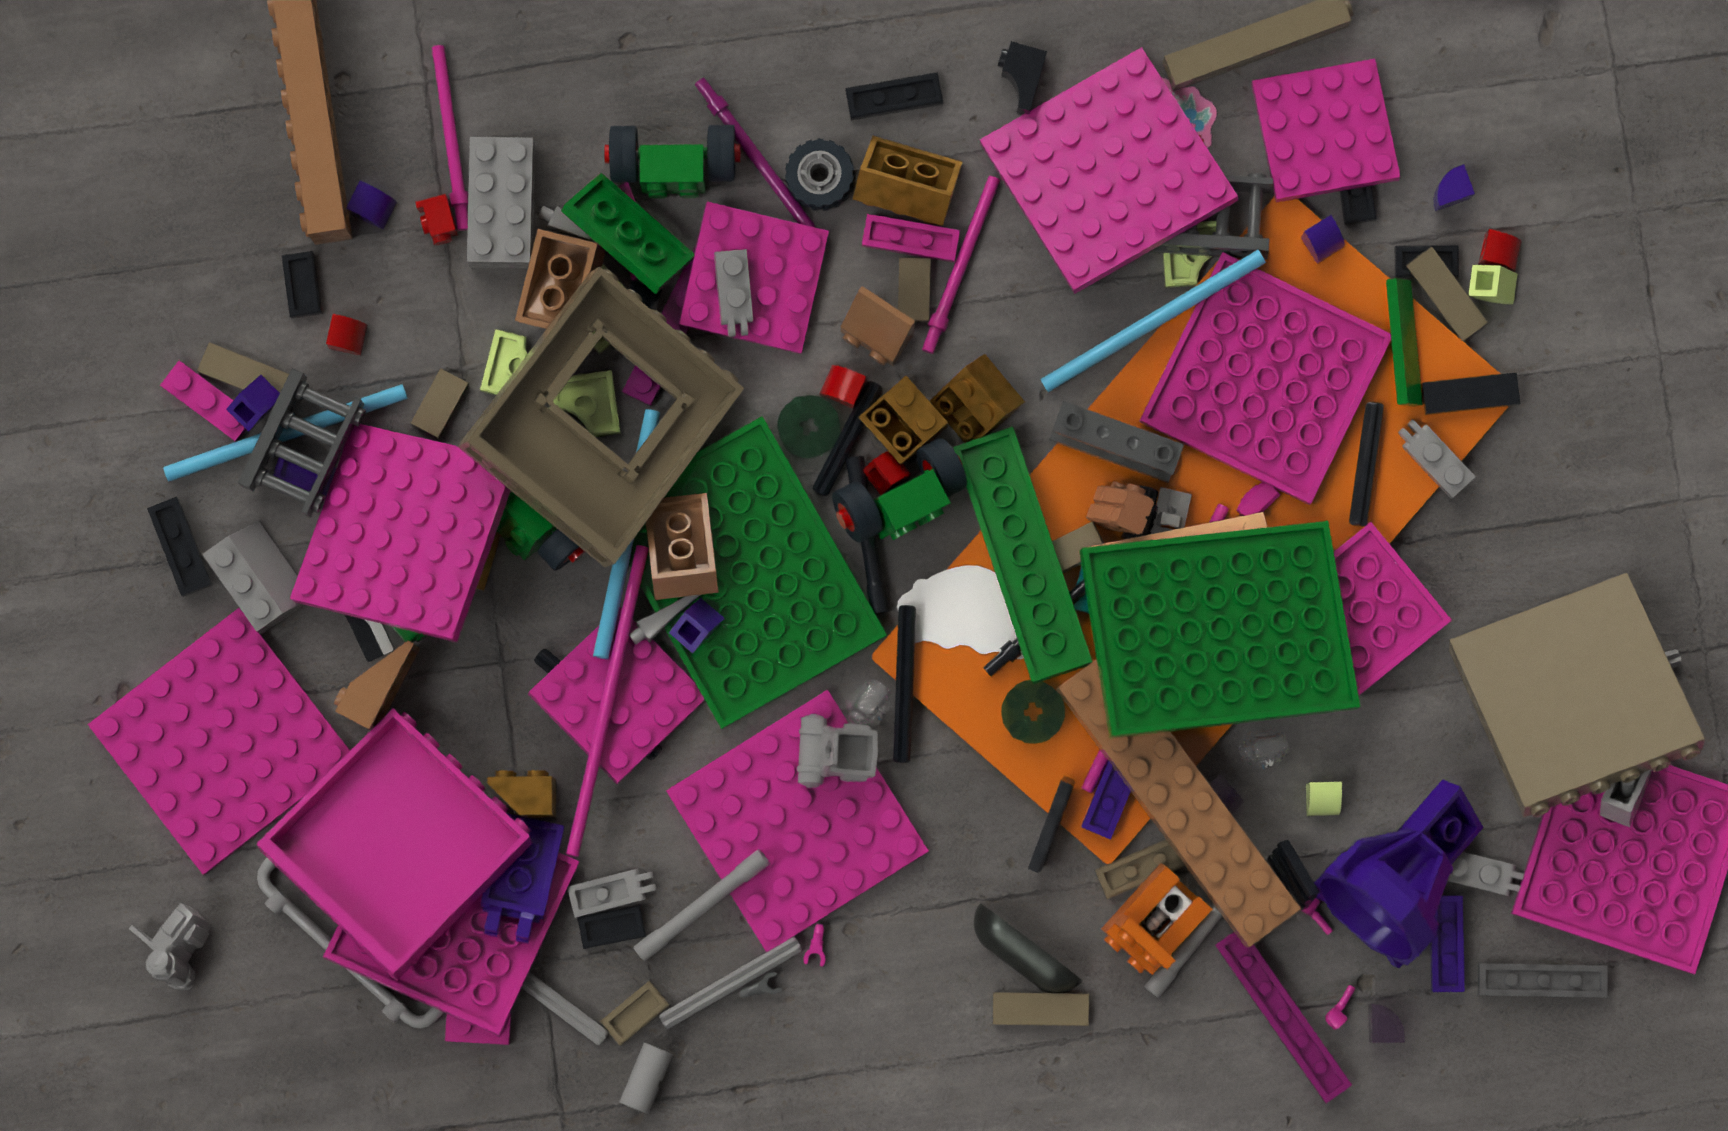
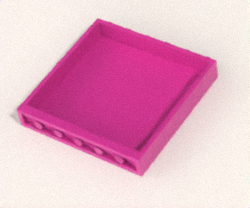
(395, 842)

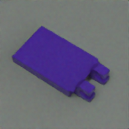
(526, 884)

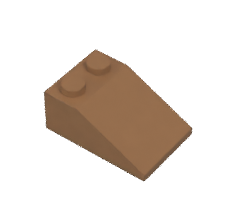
(554, 274)
(877, 327)
(681, 547)
(373, 692)

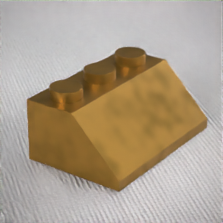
(907, 180)

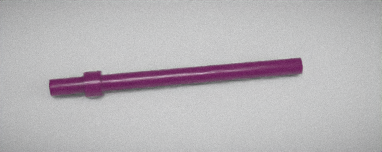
(719, 107)

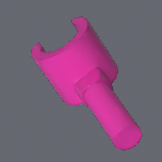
(1310, 911)
(1335, 1017)

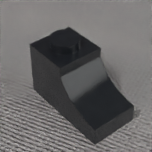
(1023, 68)

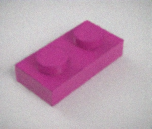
(462, 1031)

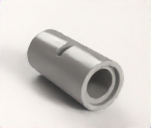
(645, 1077)

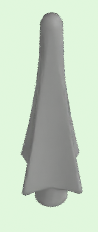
(561, 223)
(653, 624)

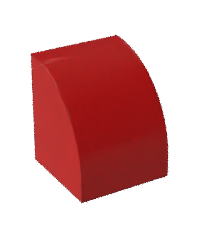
(1500, 249)
(346, 334)
(843, 385)
(886, 472)

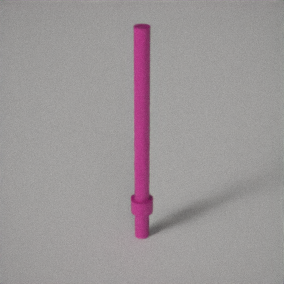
(459, 196)
(939, 321)

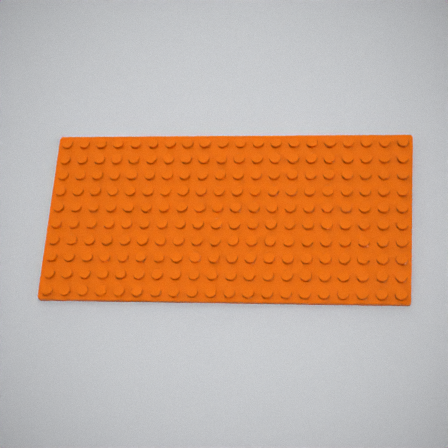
(1066, 480)

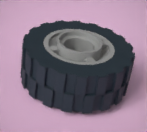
(820, 155)

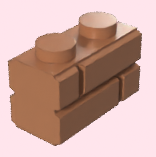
(1120, 508)

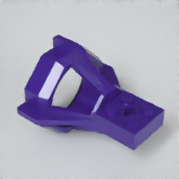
(1394, 881)

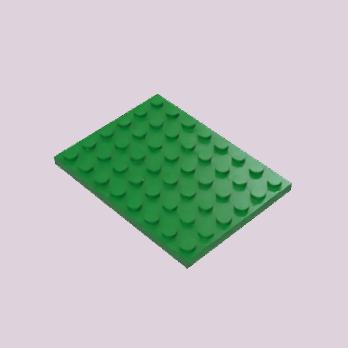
(779, 579)
(1219, 629)

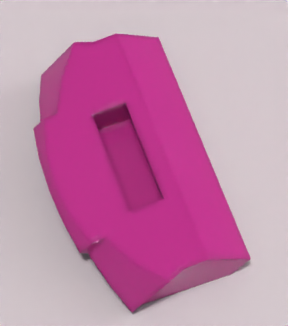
(1257, 499)

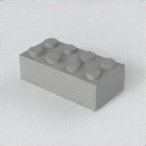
(501, 202)

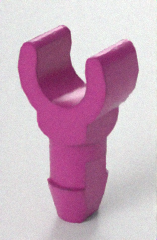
(816, 945)

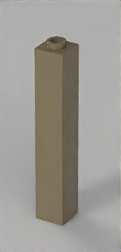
(1256, 41)

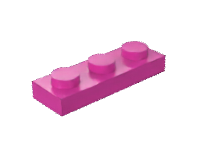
(910, 238)
(203, 399)

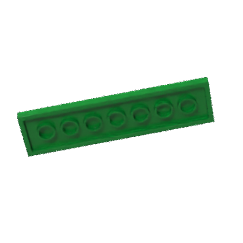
(1023, 556)

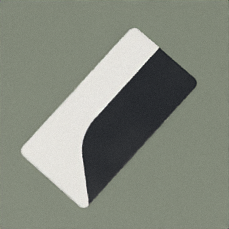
(370, 637)

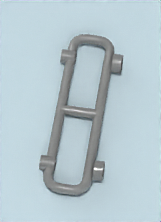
(279, 902)

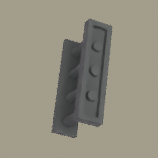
(1194, 243)
(282, 418)
(1116, 442)

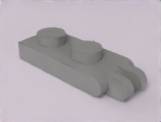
(733, 290)
(1436, 459)
(1485, 874)
(609, 892)

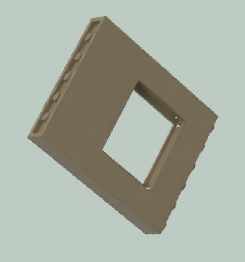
(562, 465)

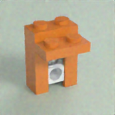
(1154, 951)

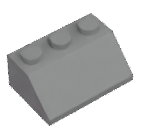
(255, 575)

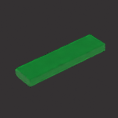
(1404, 342)

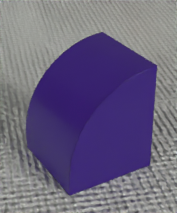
(1453, 189)
(371, 205)
(1323, 239)
(253, 403)
(696, 625)

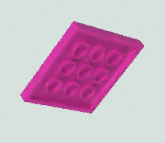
(1325, 130)
(782, 275)
(1383, 606)
(647, 705)

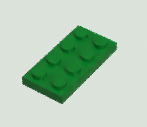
(628, 233)

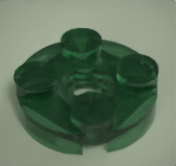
(824, 417)
(1021, 726)

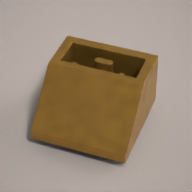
(977, 400)
(903, 420)
(528, 795)

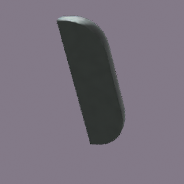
(1022, 953)

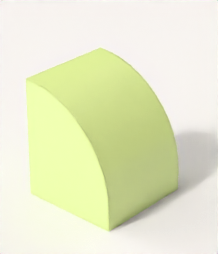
(1493, 284)
(1323, 798)

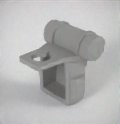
(835, 752)
(174, 946)

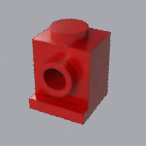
(437, 219)

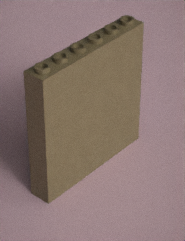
(1576, 696)

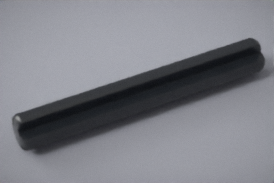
(846, 439)
(1366, 464)

